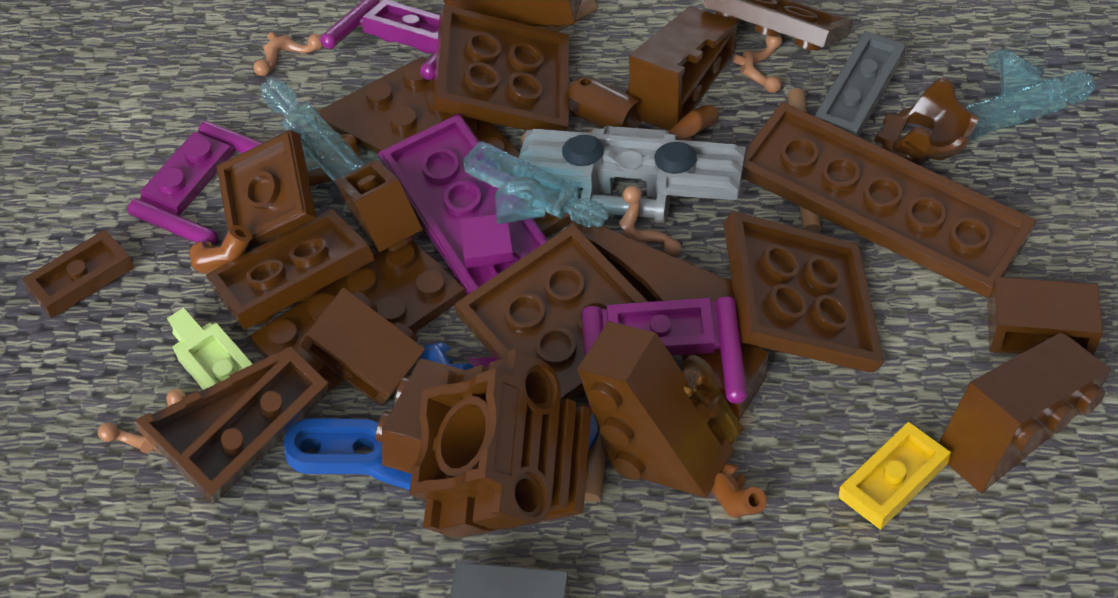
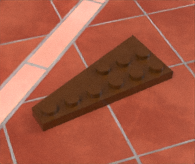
(402, 107)

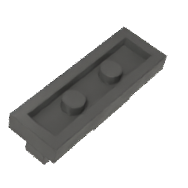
(861, 82)

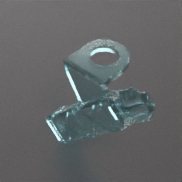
(1024, 94)
(319, 141)
(528, 190)

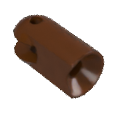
(602, 104)

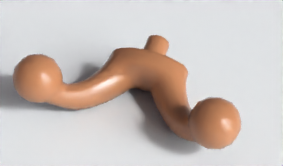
(263, 67)
(772, 83)
(632, 196)
(109, 432)

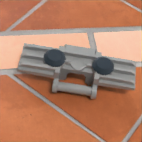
(637, 153)

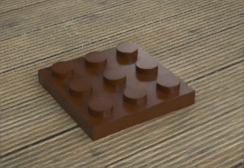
(501, 71)
(801, 293)
(540, 304)

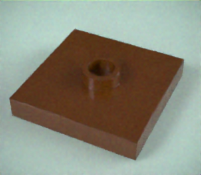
(267, 188)

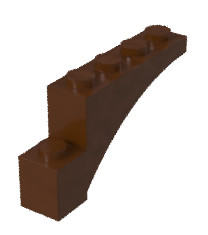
(668, 278)

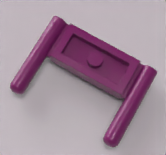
(392, 24)
(185, 177)
(684, 329)

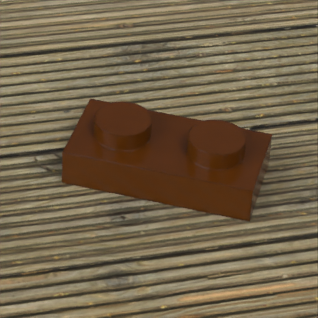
(78, 273)

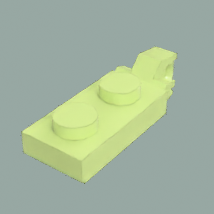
(205, 350)

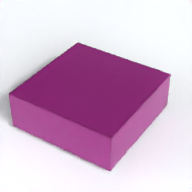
(485, 241)

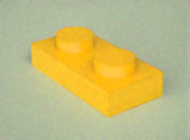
(894, 475)

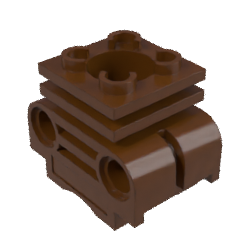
(500, 448)

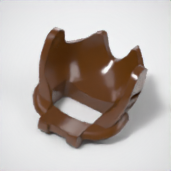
(936, 110)

